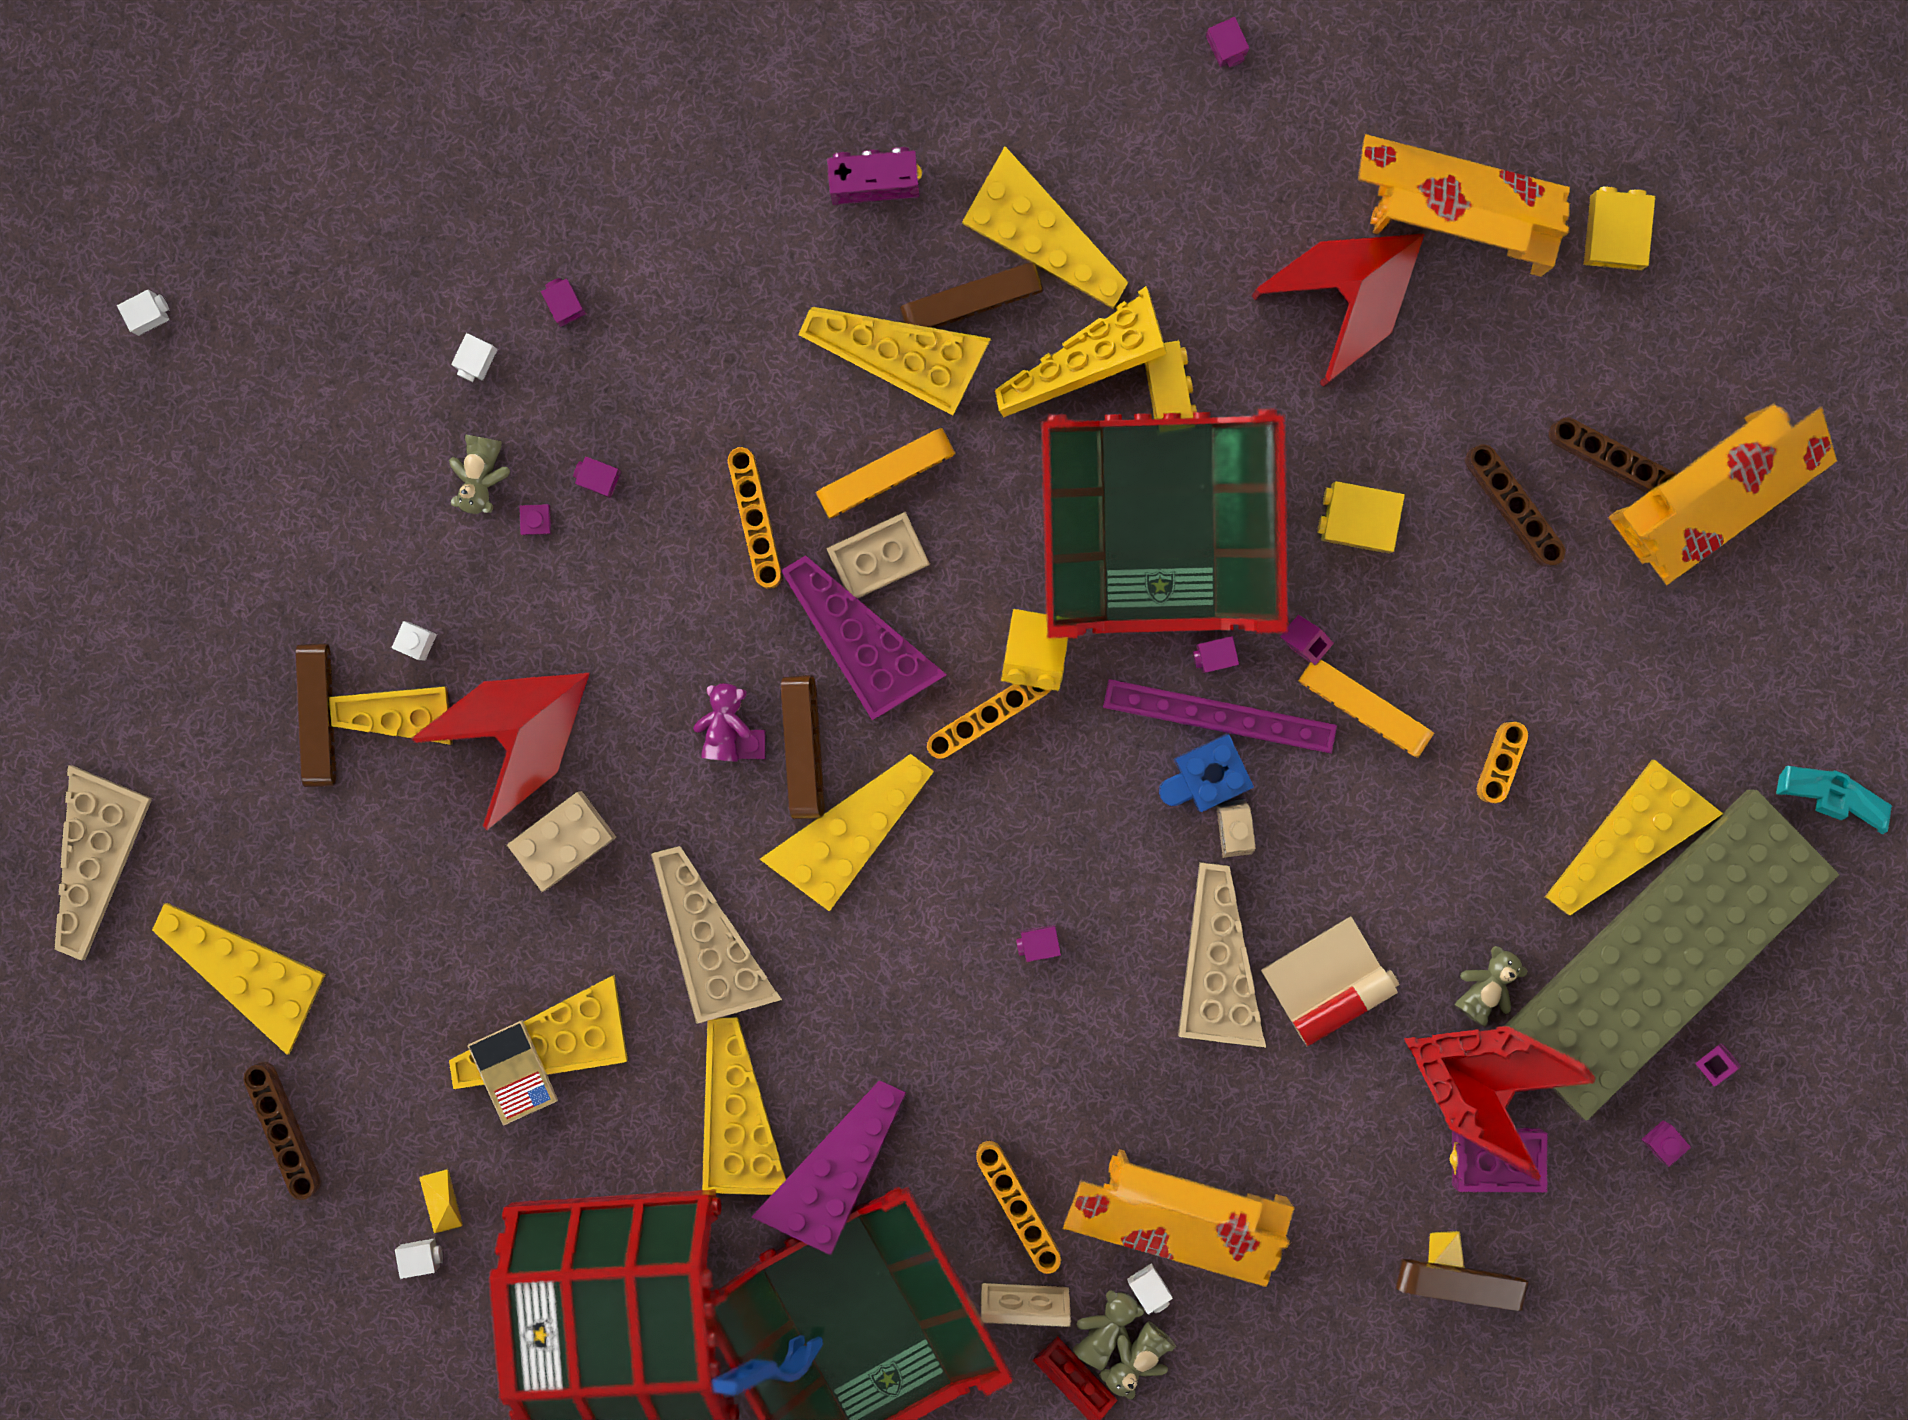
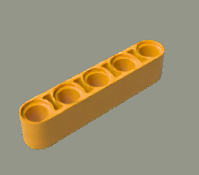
(884, 472)
(746, 506)
(1367, 707)
(979, 725)
(1023, 1220)

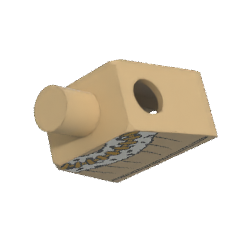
(1235, 828)

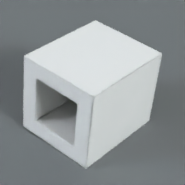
(144, 312)
(473, 358)
(414, 641)
(418, 1258)
(1150, 1289)

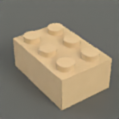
(561, 841)

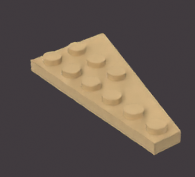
(95, 847)
(712, 955)
(1218, 980)

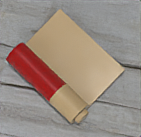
(1329, 981)

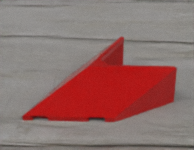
(1369, 276)
(527, 718)
(1477, 1076)

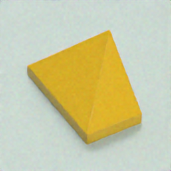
(441, 1201)
(1446, 1248)

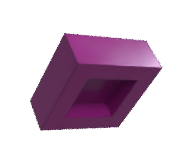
(535, 519)
(753, 747)

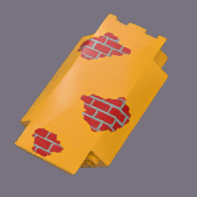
(1466, 200)
(1725, 490)
(1184, 1221)

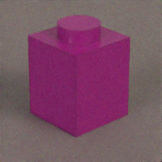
(1227, 42)
(562, 301)
(596, 476)
(1306, 639)
(1215, 655)
(1038, 943)
(1718, 1064)
(1666, 1143)

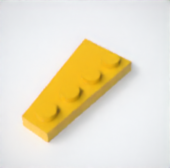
(391, 712)

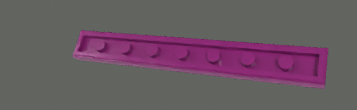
(1219, 716)

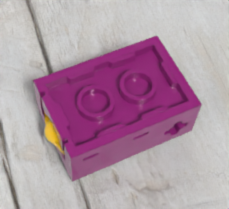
(873, 176)
(1483, 1172)

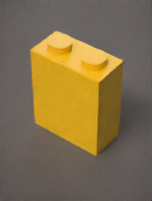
(1619, 229)
(1361, 517)
(1030, 655)

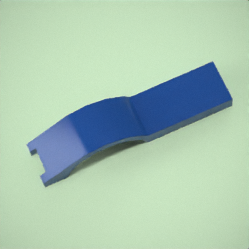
(755, 1371)

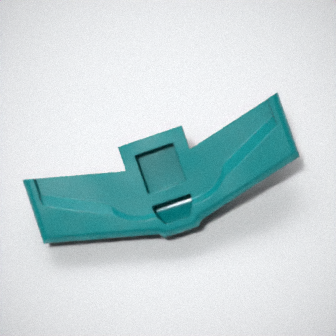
(1835, 795)

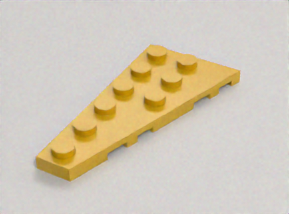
(1028, 222)
(1094, 353)
(913, 357)
(1641, 827)
(835, 847)
(256, 980)
(568, 1036)
(737, 1133)

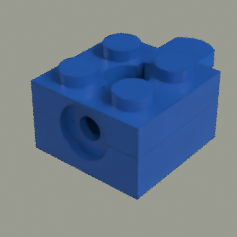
(1207, 776)

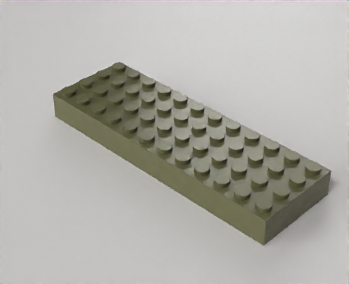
(1675, 947)

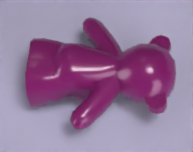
(722, 723)

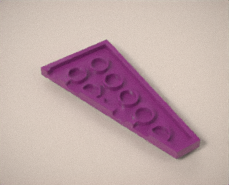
(868, 651)
(826, 1185)

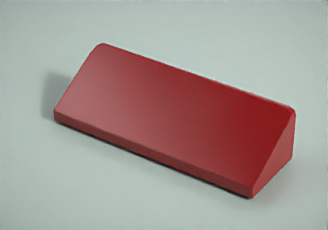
(1075, 1380)

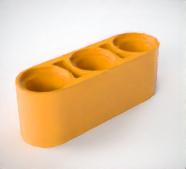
(1512, 751)

